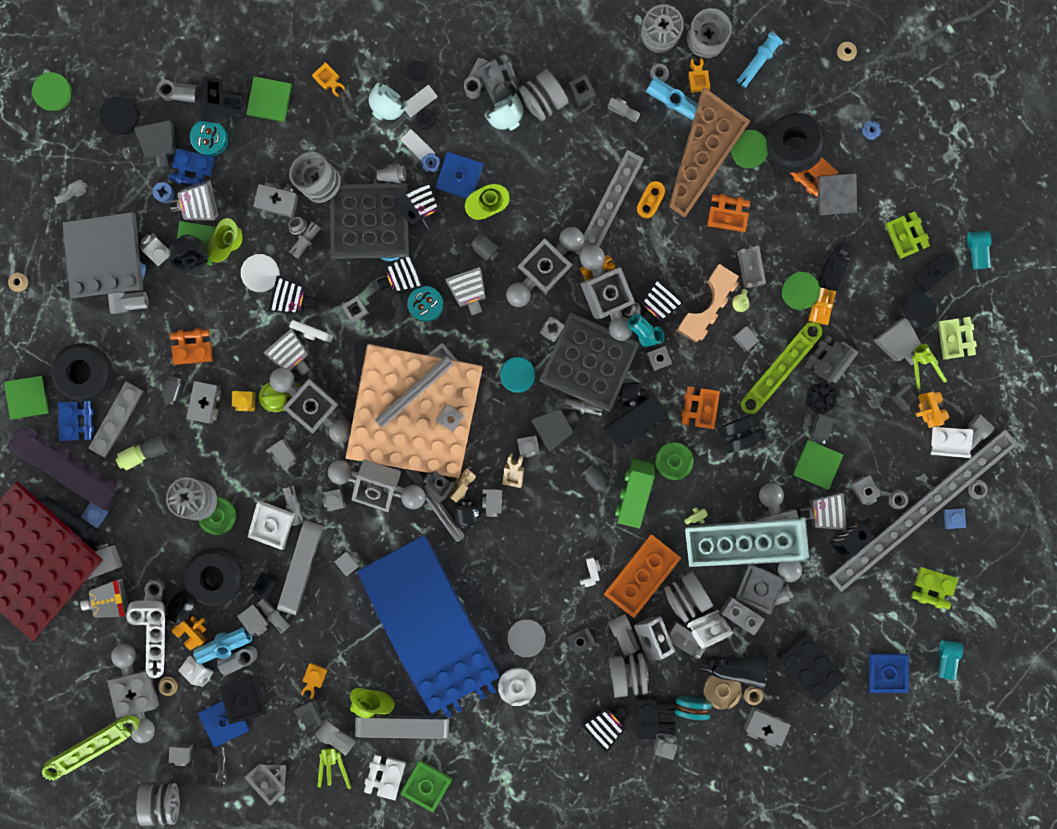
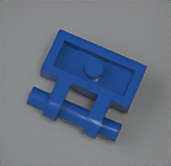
(193, 163)
(69, 420)

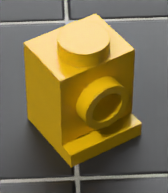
(243, 400)

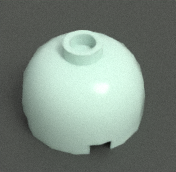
(386, 103)
(506, 113)

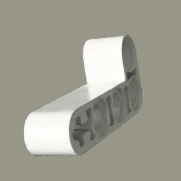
(152, 639)

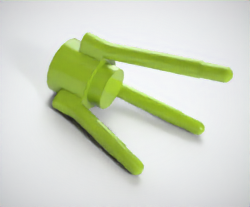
(924, 355)
(328, 757)

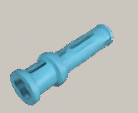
(764, 52)

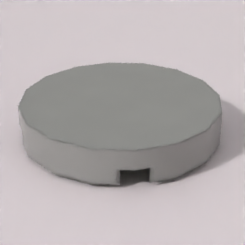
(526, 638)

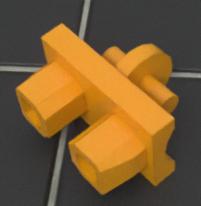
(822, 309)
(929, 409)
(194, 631)

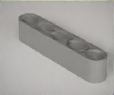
(300, 567)
(402, 727)

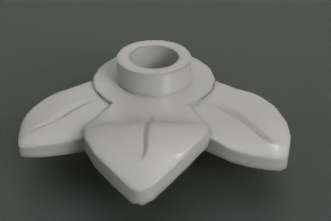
(76, 188)

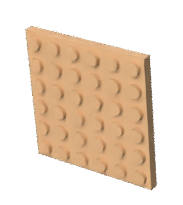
(413, 436)

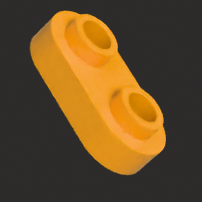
(650, 200)

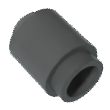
(485, 248)
(172, 390)
(155, 446)
(596, 477)

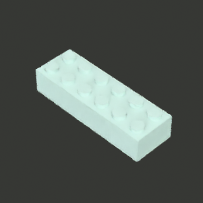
(747, 542)

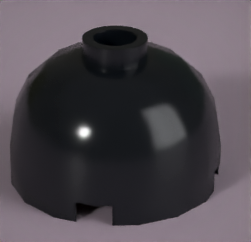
(188, 252)

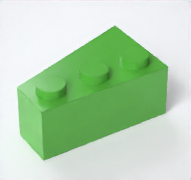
(636, 493)

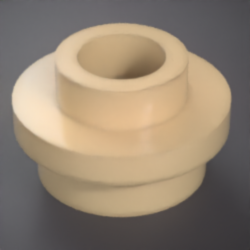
(847, 57)
(23, 282)
(162, 686)
(753, 701)

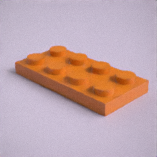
(642, 575)

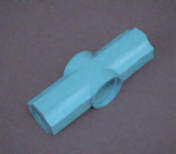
(663, 92)
(222, 645)

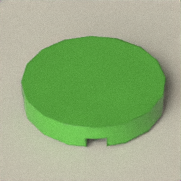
(51, 91)
(750, 149)
(801, 291)
(674, 461)
(221, 519)

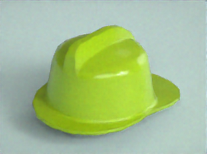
(487, 201)
(224, 240)
(273, 400)
(370, 702)

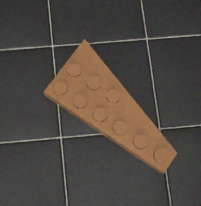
(710, 140)

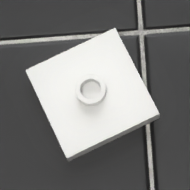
(311, 333)
(271, 525)

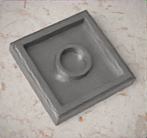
(837, 194)
(760, 589)

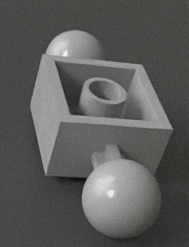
(570, 240)
(594, 290)
(283, 381)
(376, 485)
(772, 496)
(123, 701)

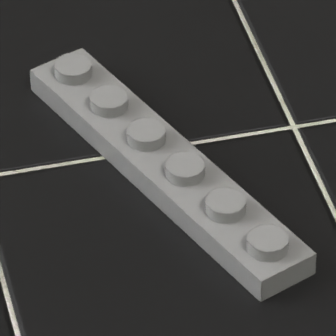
(611, 200)

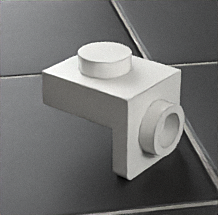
(154, 249)
(593, 567)
(195, 673)

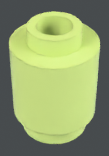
(130, 457)

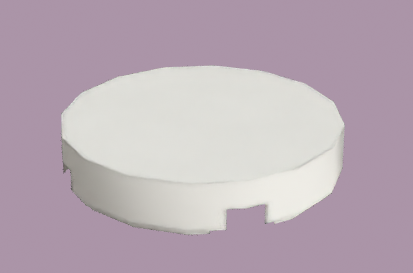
(259, 273)
(517, 686)

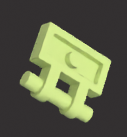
(951, 338)

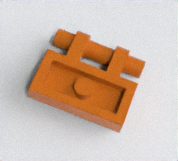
(822, 168)
(728, 219)
(191, 353)
(706, 408)

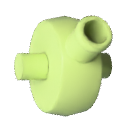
(741, 301)
(697, 516)

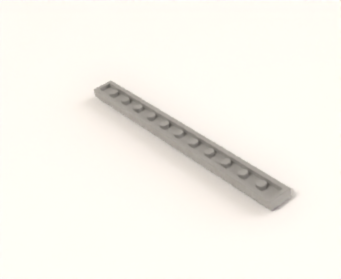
(923, 510)

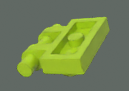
(902, 237)
(936, 582)

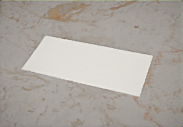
(420, 100)
(416, 144)

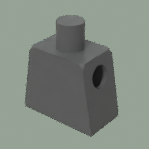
(157, 141)
(555, 427)

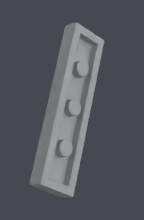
(116, 419)

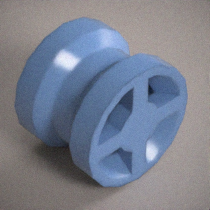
(167, 194)

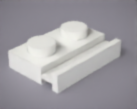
(951, 442)
(710, 629)

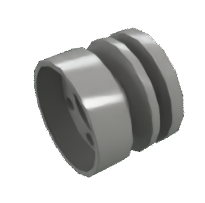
(715, 25)
(654, 36)
(542, 96)
(315, 177)
(201, 499)
(688, 597)
(628, 675)
(157, 804)

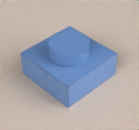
(94, 515)
(954, 518)

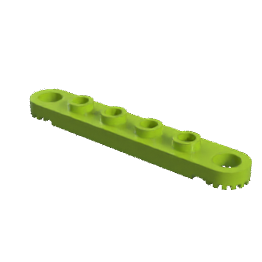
(781, 367)
(90, 748)

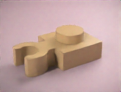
(513, 472)
(460, 487)

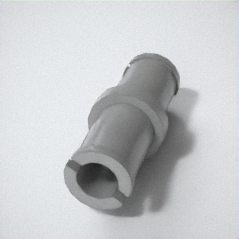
(305, 240)
(581, 406)
(293, 504)
(272, 615)

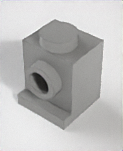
(528, 446)
(283, 454)
(334, 499)
(492, 502)
(665, 745)

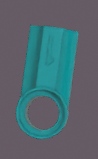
(979, 243)
(647, 334)
(950, 655)

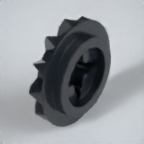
(812, 396)

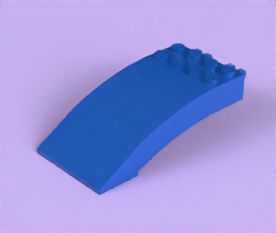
(428, 626)

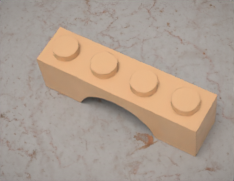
(721, 283)

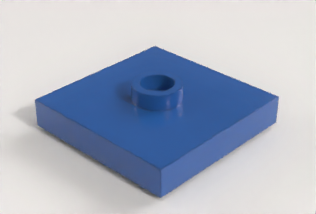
(459, 175)
(888, 673)
(217, 725)

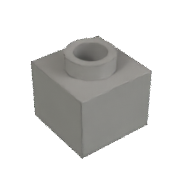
(348, 308)
(746, 338)
(652, 356)
(448, 411)
(348, 562)
(180, 754)

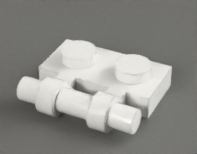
(390, 779)

